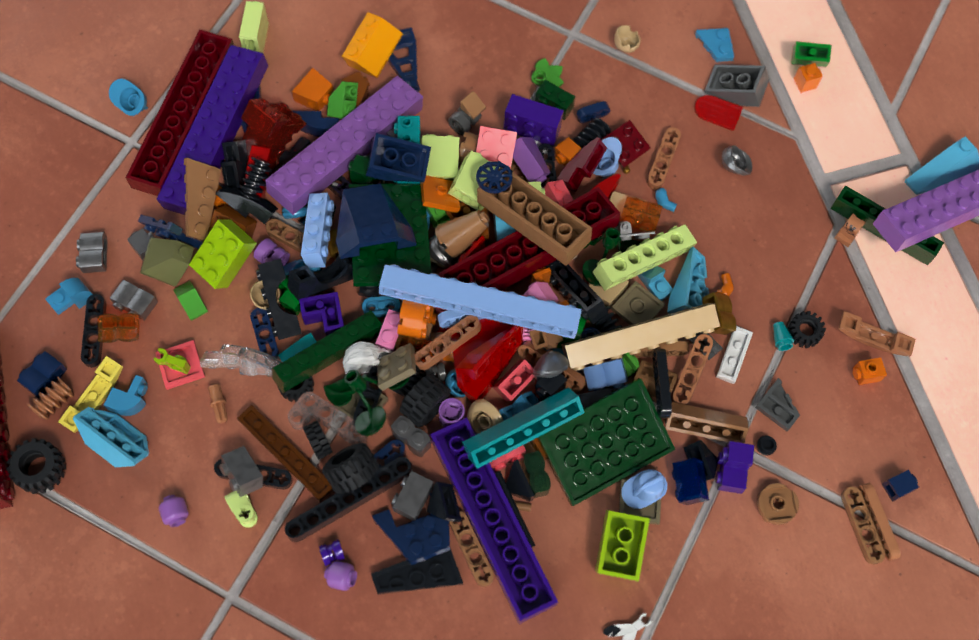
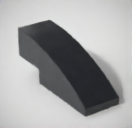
(235, 163)
(261, 209)

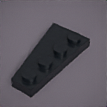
(427, 574)

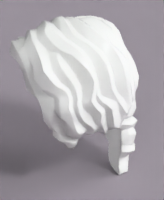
(363, 356)

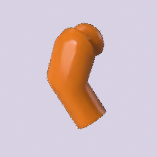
(727, 287)

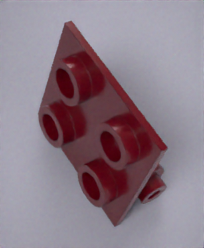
(632, 143)

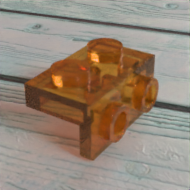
(641, 214)

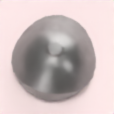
(736, 161)
(438, 253)
(550, 365)

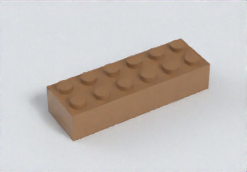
(538, 218)

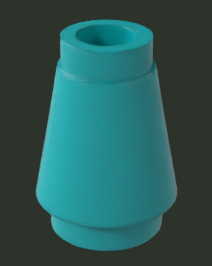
(782, 337)

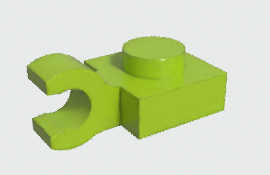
(176, 363)

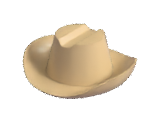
(483, 416)

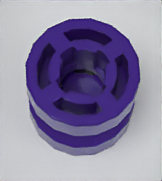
(327, 555)

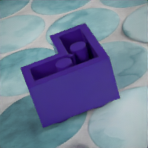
(323, 309)
(734, 466)

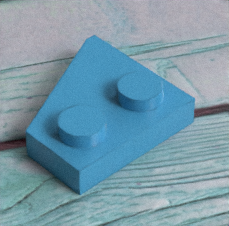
(717, 43)

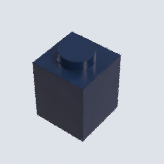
(901, 485)

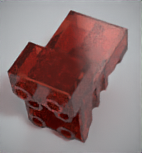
(270, 126)

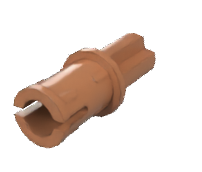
(218, 403)

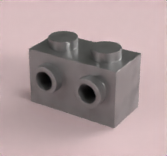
(241, 471)
(412, 496)

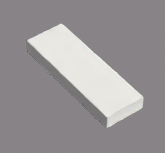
(734, 355)

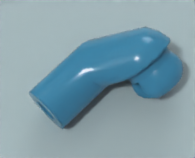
(662, 199)

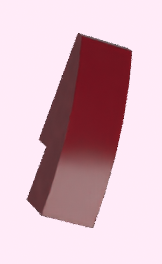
(582, 164)

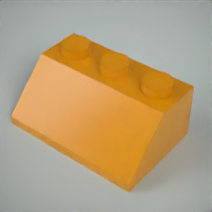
(372, 45)

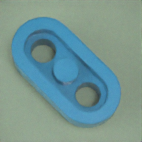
(381, 304)

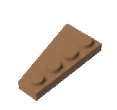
(200, 196)

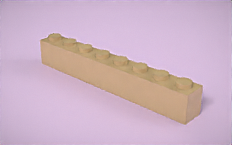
(641, 335)

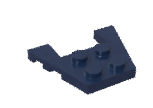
(167, 230)
(418, 538)

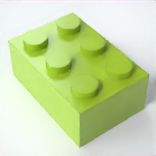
(222, 254)
(622, 545)

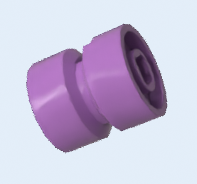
(269, 251)
(451, 411)

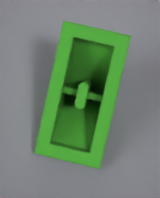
(190, 300)

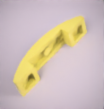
(96, 392)

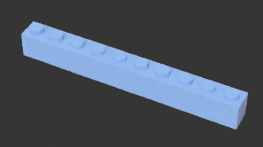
(479, 301)

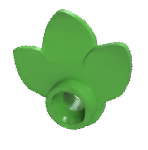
(548, 72)

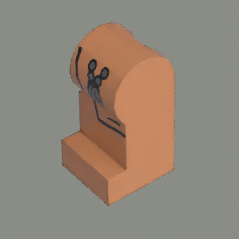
(850, 230)

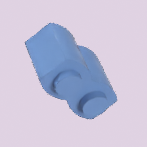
(606, 374)

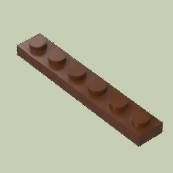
(285, 453)

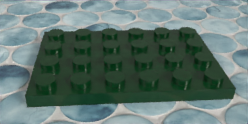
(372, 259)
(606, 442)

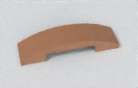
(876, 337)

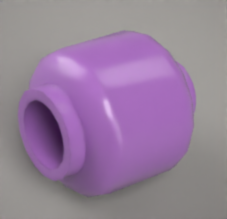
(173, 511)
(340, 575)

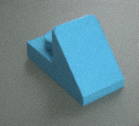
(656, 283)

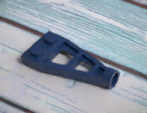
(407, 41)

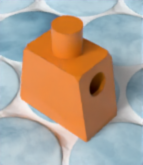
(313, 91)

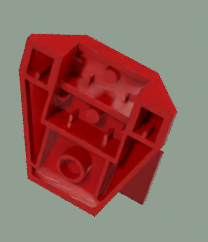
(487, 353)

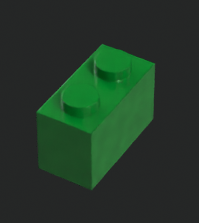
(808, 53)

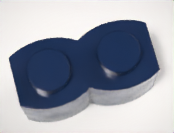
(41, 374)

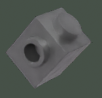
(139, 242)

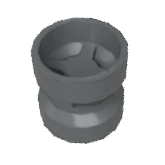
(438, 371)

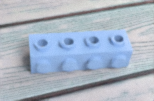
(317, 230)

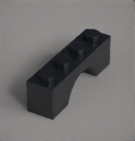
(272, 275)
(304, 282)

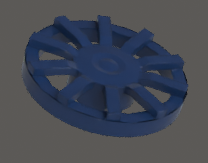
(494, 177)

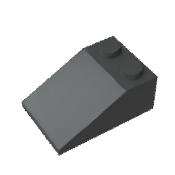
(738, 84)

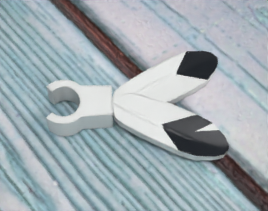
(628, 631)

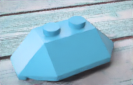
(111, 437)

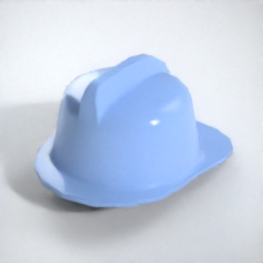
(609, 162)
(644, 489)

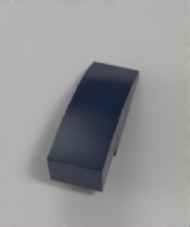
(315, 123)

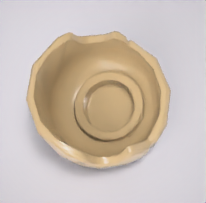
(626, 39)
(257, 298)

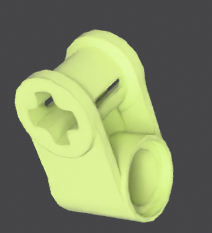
(240, 507)

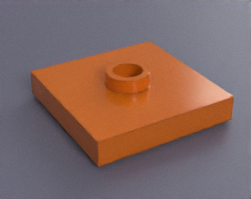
(435, 194)

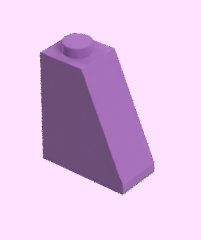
(530, 160)

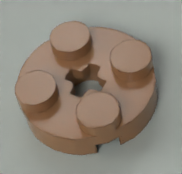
(770, 512)

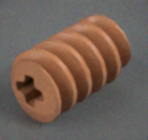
(51, 399)

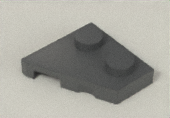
(778, 406)

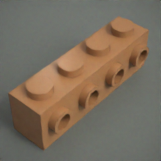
(707, 423)

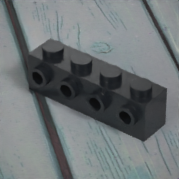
(577, 291)

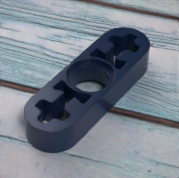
(273, 345)

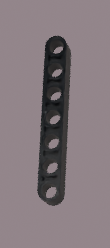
(344, 508)

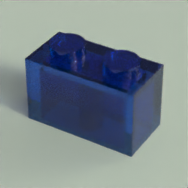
(690, 481)

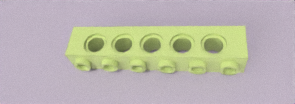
(643, 257)

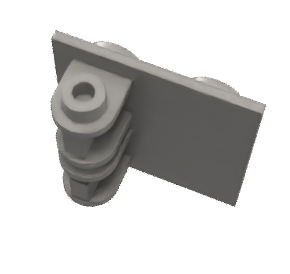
(626, 231)

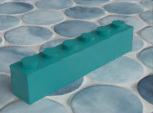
(523, 427)

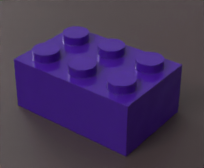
(533, 119)

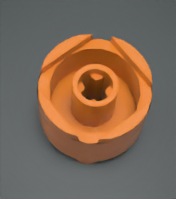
(414, 319)

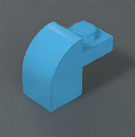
(71, 292)
(128, 402)
(522, 403)

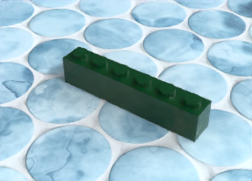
(852, 202)
(325, 351)

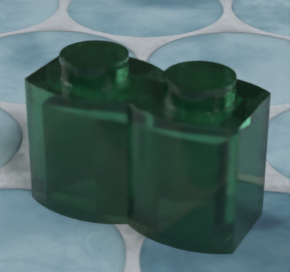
(534, 470)

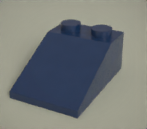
(397, 160)

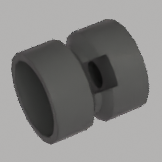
(461, 122)

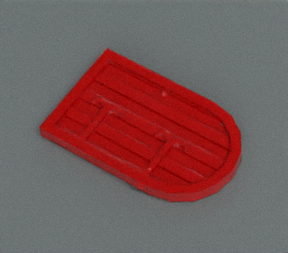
(718, 111)

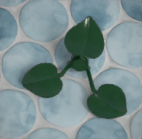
(611, 239)
(341, 394)

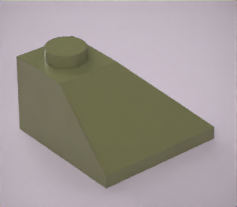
(166, 260)

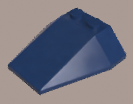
(370, 219)

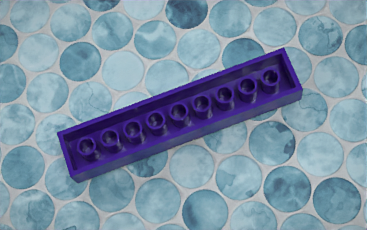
(216, 120)
(494, 525)

